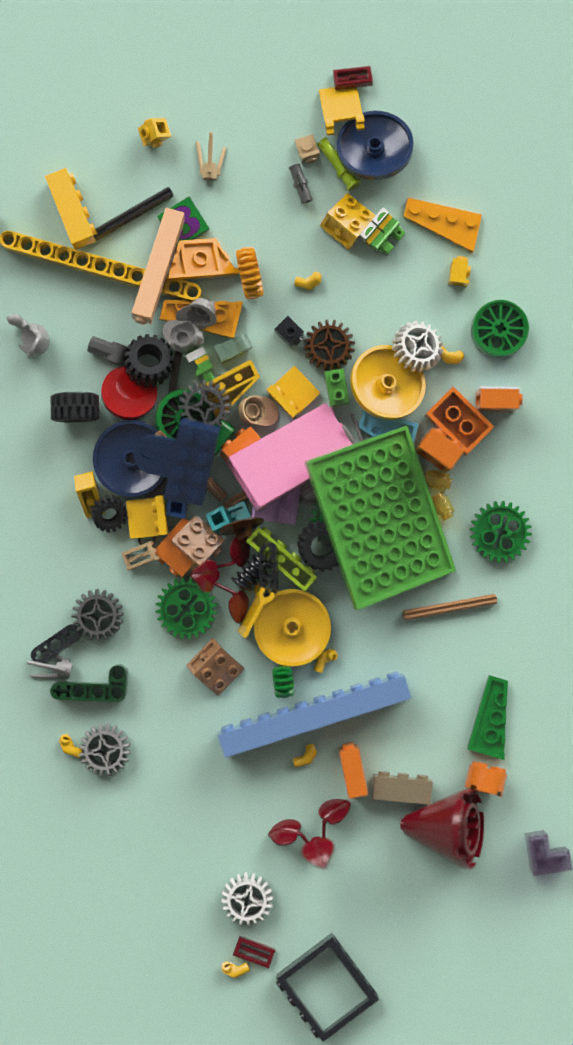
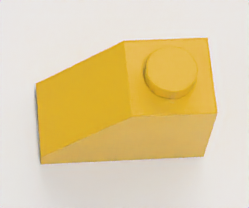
(87, 491)

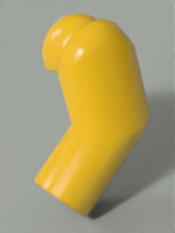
(309, 283)
(451, 357)
(325, 657)
(68, 747)
(308, 756)
(233, 970)

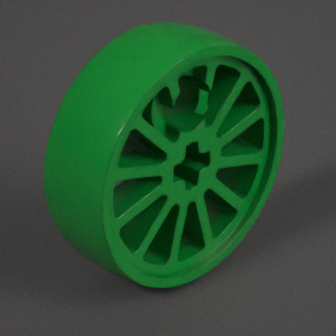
(489, 350)
(164, 402)

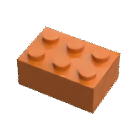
(459, 420)
(439, 449)

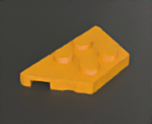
(200, 260)

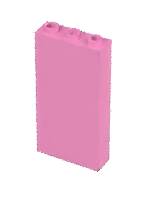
(277, 461)

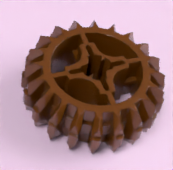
(320, 346)

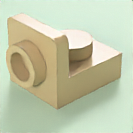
(307, 149)

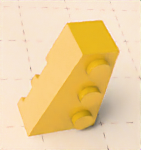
(235, 382)

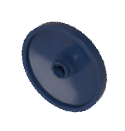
(379, 149)
(115, 459)

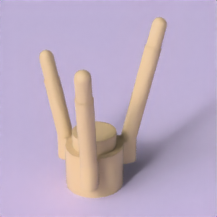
(209, 170)

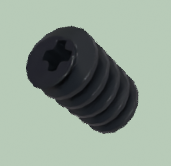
(249, 574)

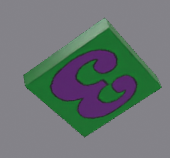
(194, 223)

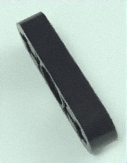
(274, 564)
(65, 631)

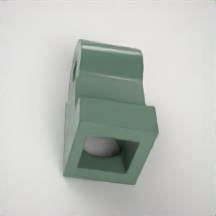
(232, 348)

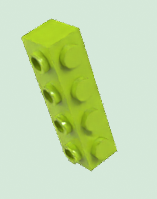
(287, 563)

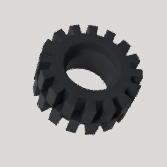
(112, 523)

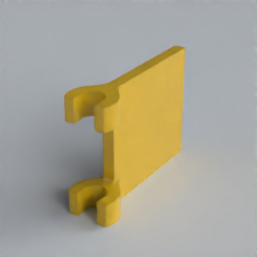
(341, 106)
(254, 610)

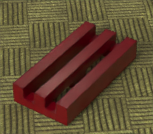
(353, 80)
(255, 944)

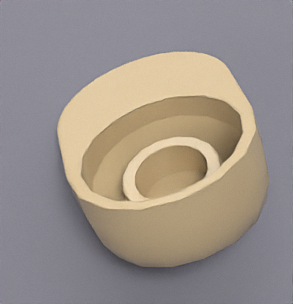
(258, 411)

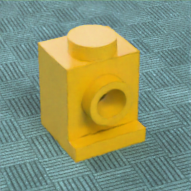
(459, 271)

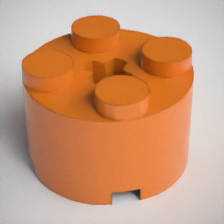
(485, 779)

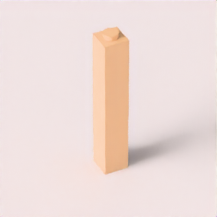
(158, 266)

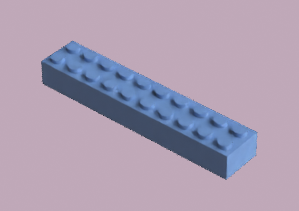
(314, 714)

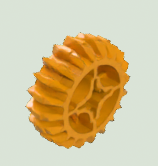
(249, 273)

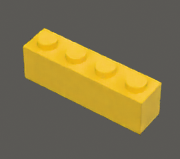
(70, 208)

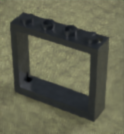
(329, 941)

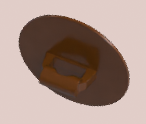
(240, 526)

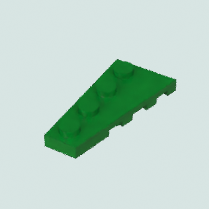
(489, 725)

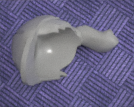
(182, 335)
(34, 336)

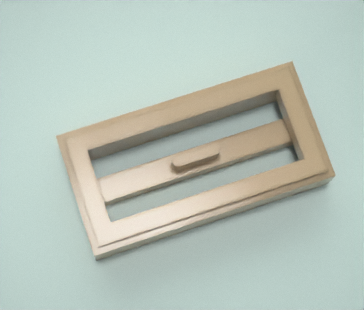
(151, 552)

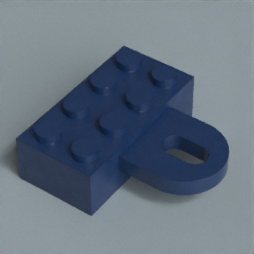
(184, 461)

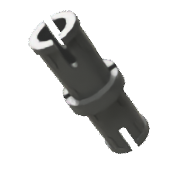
(305, 195)

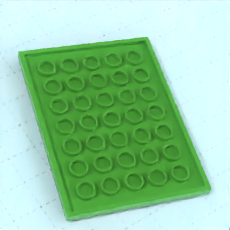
(380, 517)

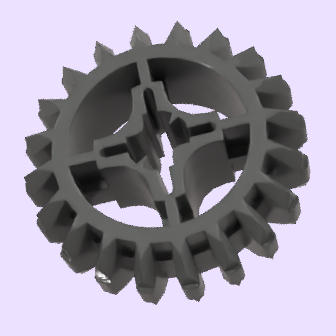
(195, 406)
(98, 605)

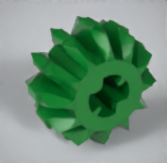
(283, 681)

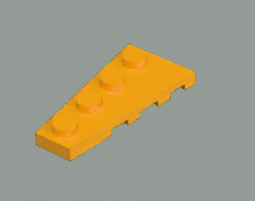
(451, 223)
(226, 314)

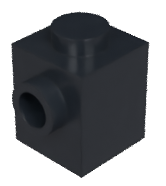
(289, 332)

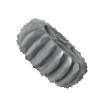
(105, 757)

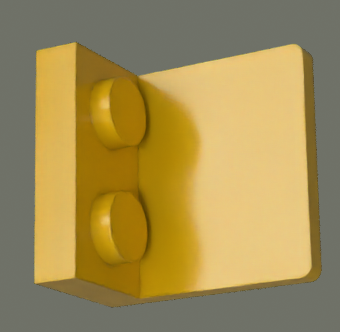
(347, 220)
(293, 392)
(147, 517)

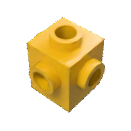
(154, 132)

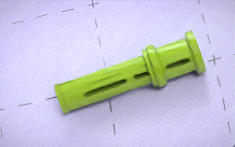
(349, 179)

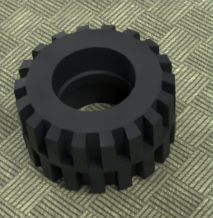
(150, 346)
(74, 407)
(304, 548)

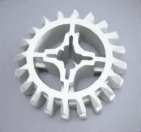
(404, 340)
(255, 901)

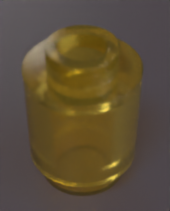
(438, 480)
(443, 506)

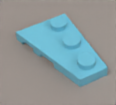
(376, 426)

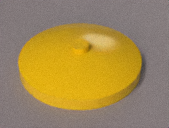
(384, 385)
(292, 628)

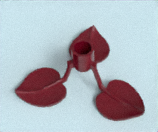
(207, 574)
(318, 849)

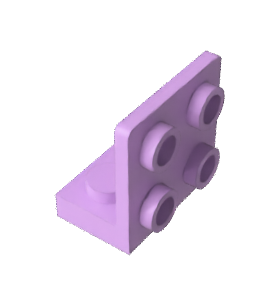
(282, 510)

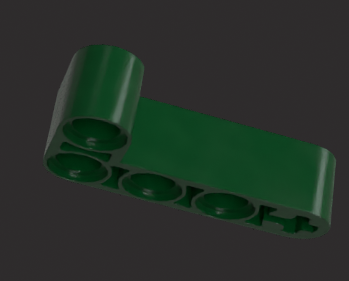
(88, 687)

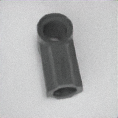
(113, 352)

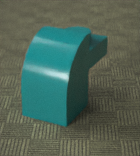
(221, 516)

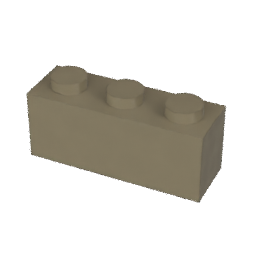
(402, 788)

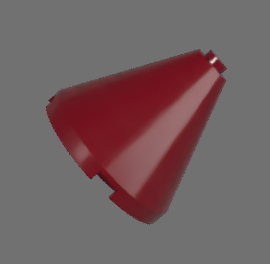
(449, 827)

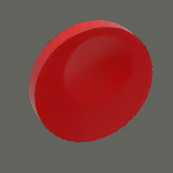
(125, 397)

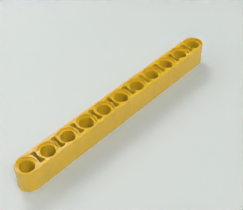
(91, 266)

